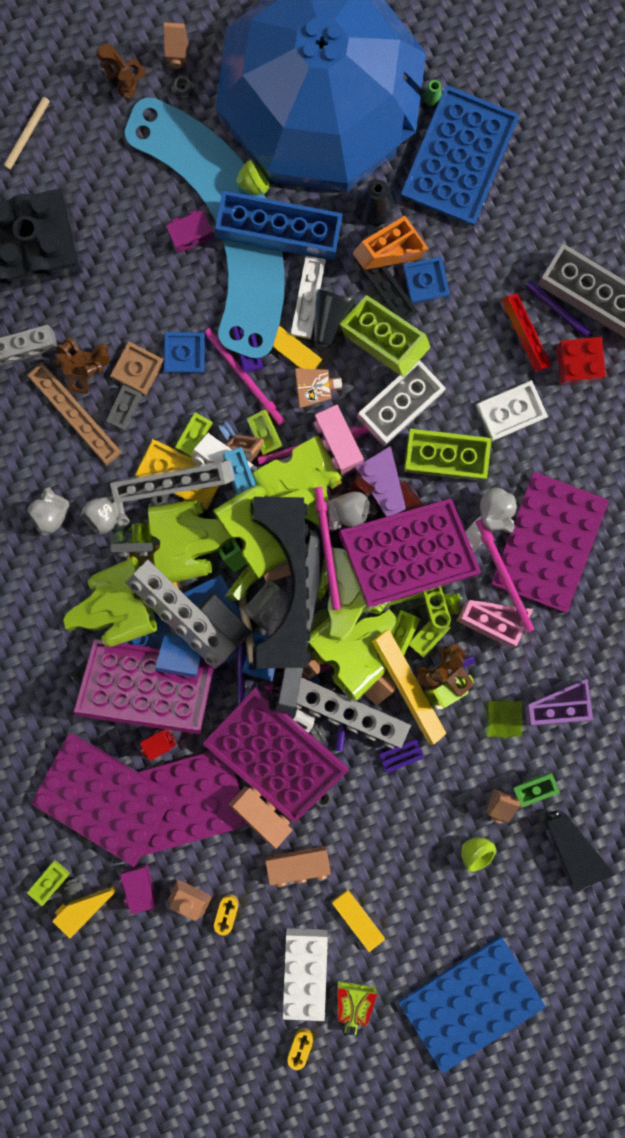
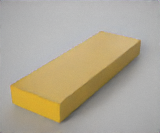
(295, 350)
(358, 920)

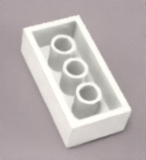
(400, 403)
(305, 974)

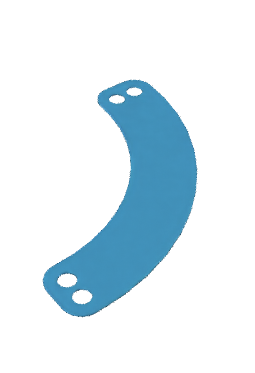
(209, 167)

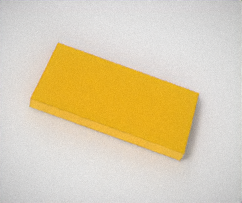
(164, 458)

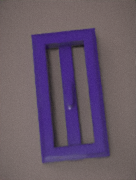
(417, 749)

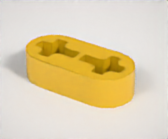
(230, 916)
(295, 1048)

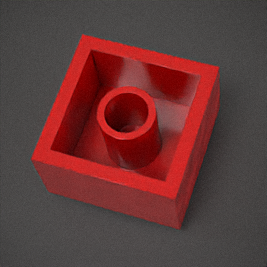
(581, 361)

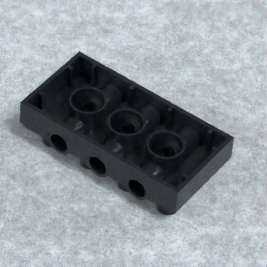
(48, 252)

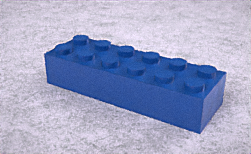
(278, 225)

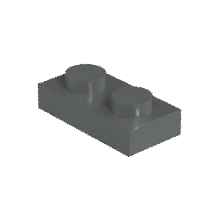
(124, 408)
(140, 549)

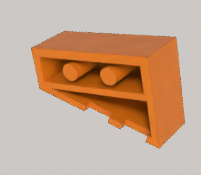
(391, 246)

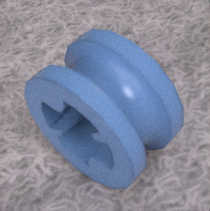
(226, 430)

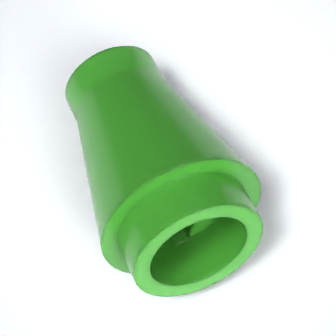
(432, 93)

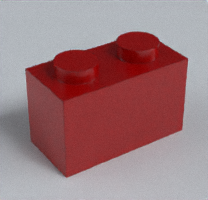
(157, 744)

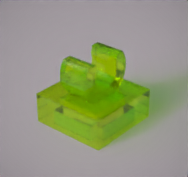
(140, 533)
(453, 603)

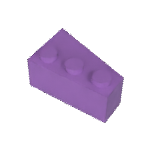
(383, 476)
(562, 707)

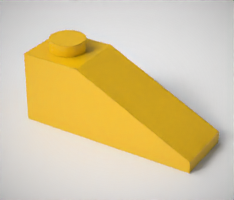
(79, 911)

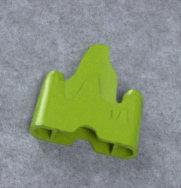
(307, 469)
(184, 538)
(259, 547)
(349, 596)
(114, 606)
(355, 657)

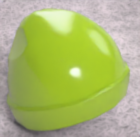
(252, 180)
(477, 853)

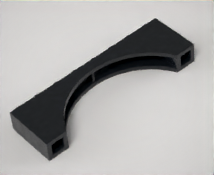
(286, 524)

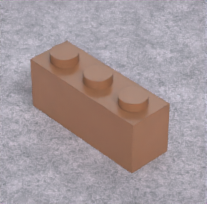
(261, 816)
(298, 866)

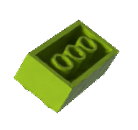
(385, 336)
(447, 455)

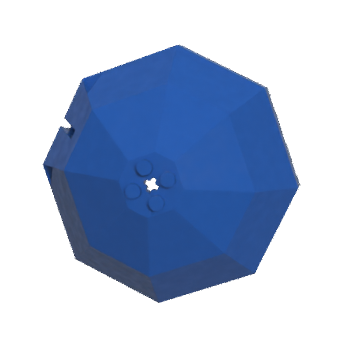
(316, 111)

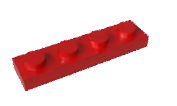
(529, 339)

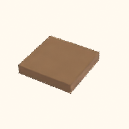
(137, 368)

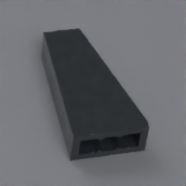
(577, 855)

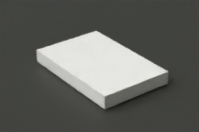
(511, 410)

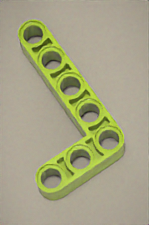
(433, 612)

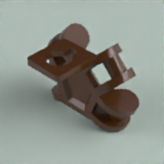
(127, 82)
(81, 364)
(450, 667)

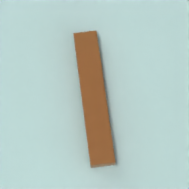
(74, 413)

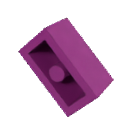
(190, 231)
(138, 889)

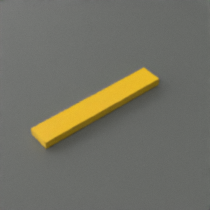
(409, 687)

